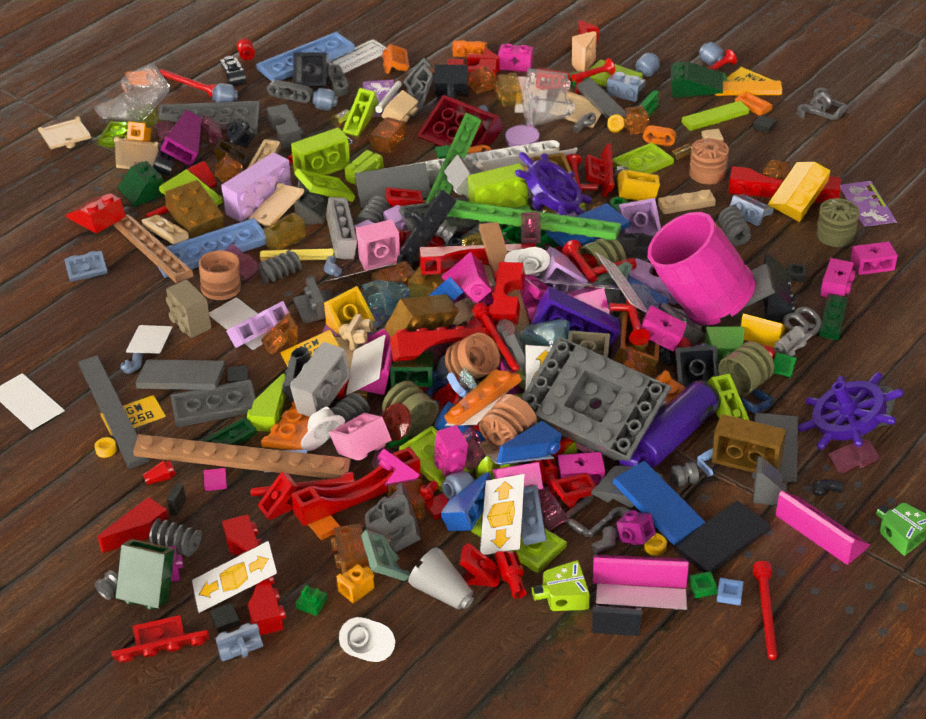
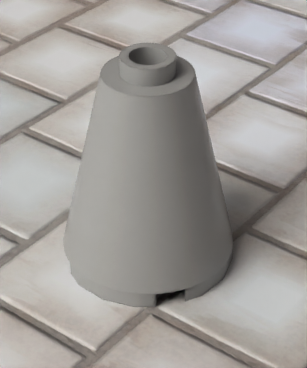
(441, 580)

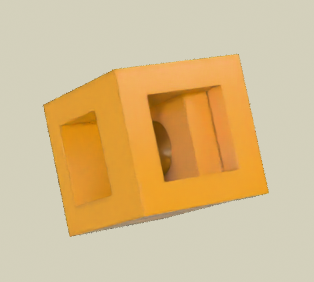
(138, 132)
(356, 583)

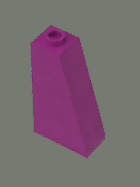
(184, 138)

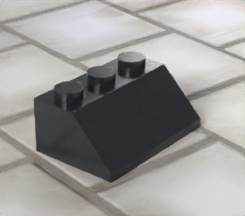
(779, 303)

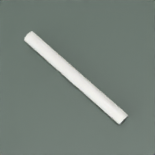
(388, 96)

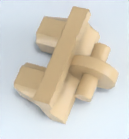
(356, 331)

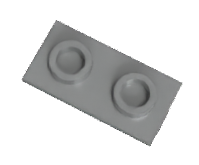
(796, 340)

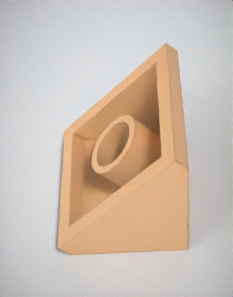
(584, 51)

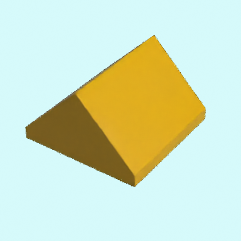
(344, 307)
(762, 330)

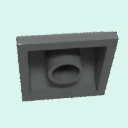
(311, 206)

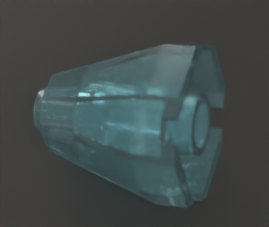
(383, 297)
(545, 333)

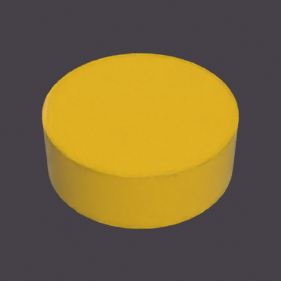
(615, 123)
(105, 447)
(656, 545)

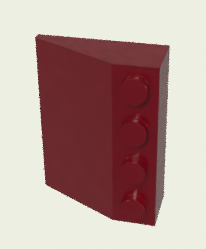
(446, 120)

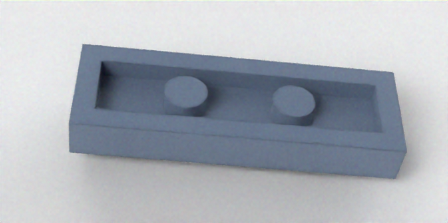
(532, 518)

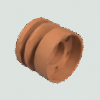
(708, 161)
(219, 275)
(475, 353)
(507, 420)

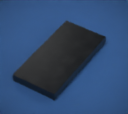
(722, 537)

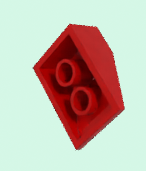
(98, 213)

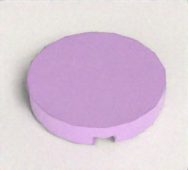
(521, 135)

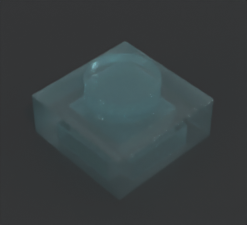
(466, 379)

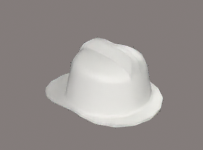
(533, 258)
(319, 426)
(366, 639)

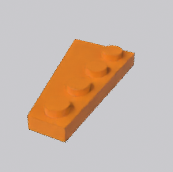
(486, 392)
(288, 432)

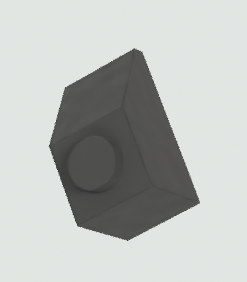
(767, 483)

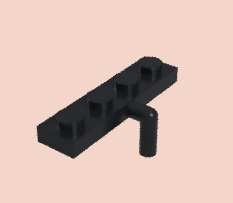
(427, 224)

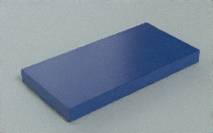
(603, 213)
(654, 496)

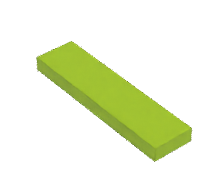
(715, 115)

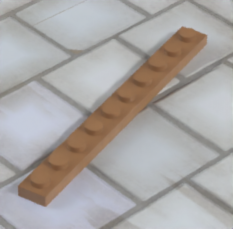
(241, 457)

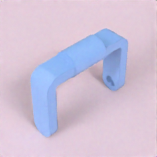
(456, 386)
(704, 457)

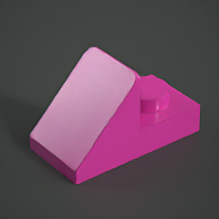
(533, 289)
(402, 472)

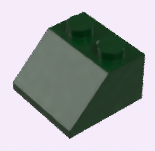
(141, 184)

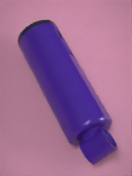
(675, 423)

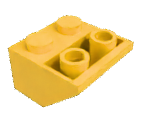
(637, 185)

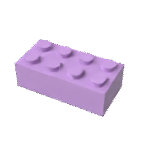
(254, 185)

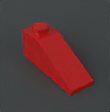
(133, 525)

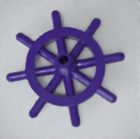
(552, 186)
(850, 410)

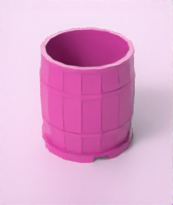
(701, 268)

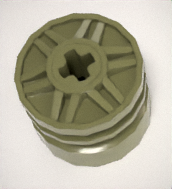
(837, 222)
(608, 249)
(748, 367)
(420, 405)

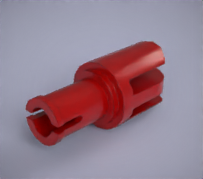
(549, 472)
(511, 572)

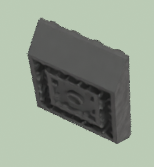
(577, 377)

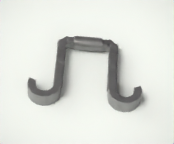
(810, 109)
(618, 511)

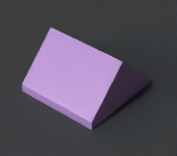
(642, 217)

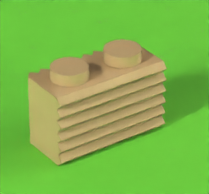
(401, 107)

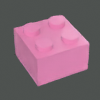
(378, 244)
(360, 436)

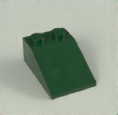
(694, 80)

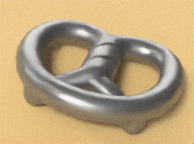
(802, 321)

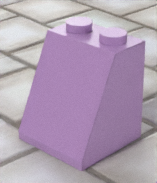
(562, 269)

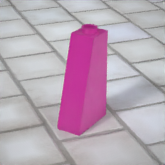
(470, 277)

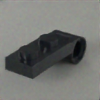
(233, 70)
(163, 162)
(297, 360)

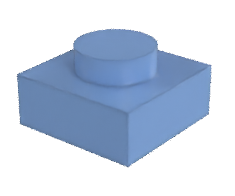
(730, 591)

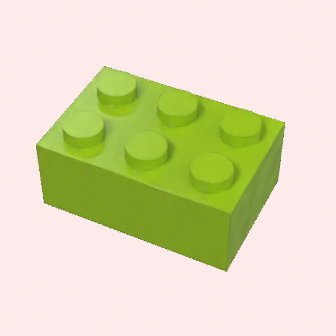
(322, 152)
(499, 187)

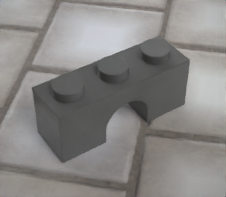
(286, 126)

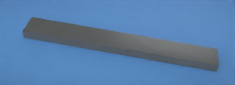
(111, 410)

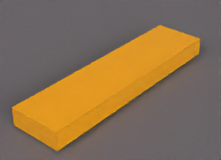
(736, 88)

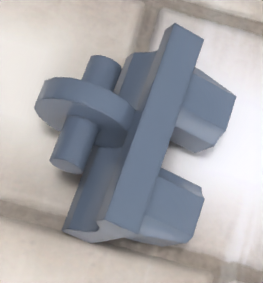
(239, 642)

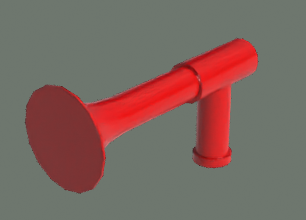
(729, 57)
(608, 67)
(574, 161)
(572, 248)
(639, 335)

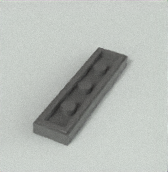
(600, 98)

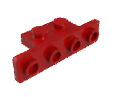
(601, 170)
(159, 636)

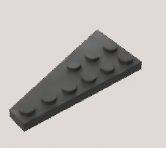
(221, 112)

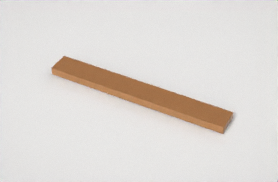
(153, 249)
(496, 253)

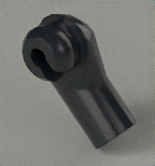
(826, 484)

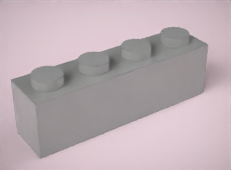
(341, 228)

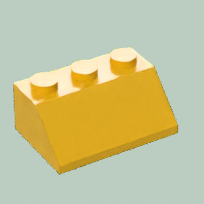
(800, 189)

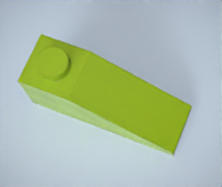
(361, 112)
(729, 398)
(268, 406)

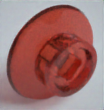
(397, 420)

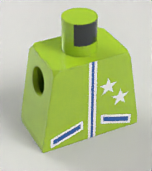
(563, 588)

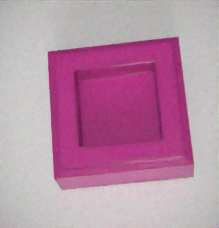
(215, 479)

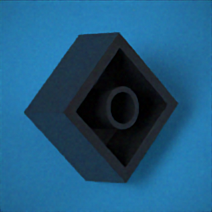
(311, 68)
(451, 80)

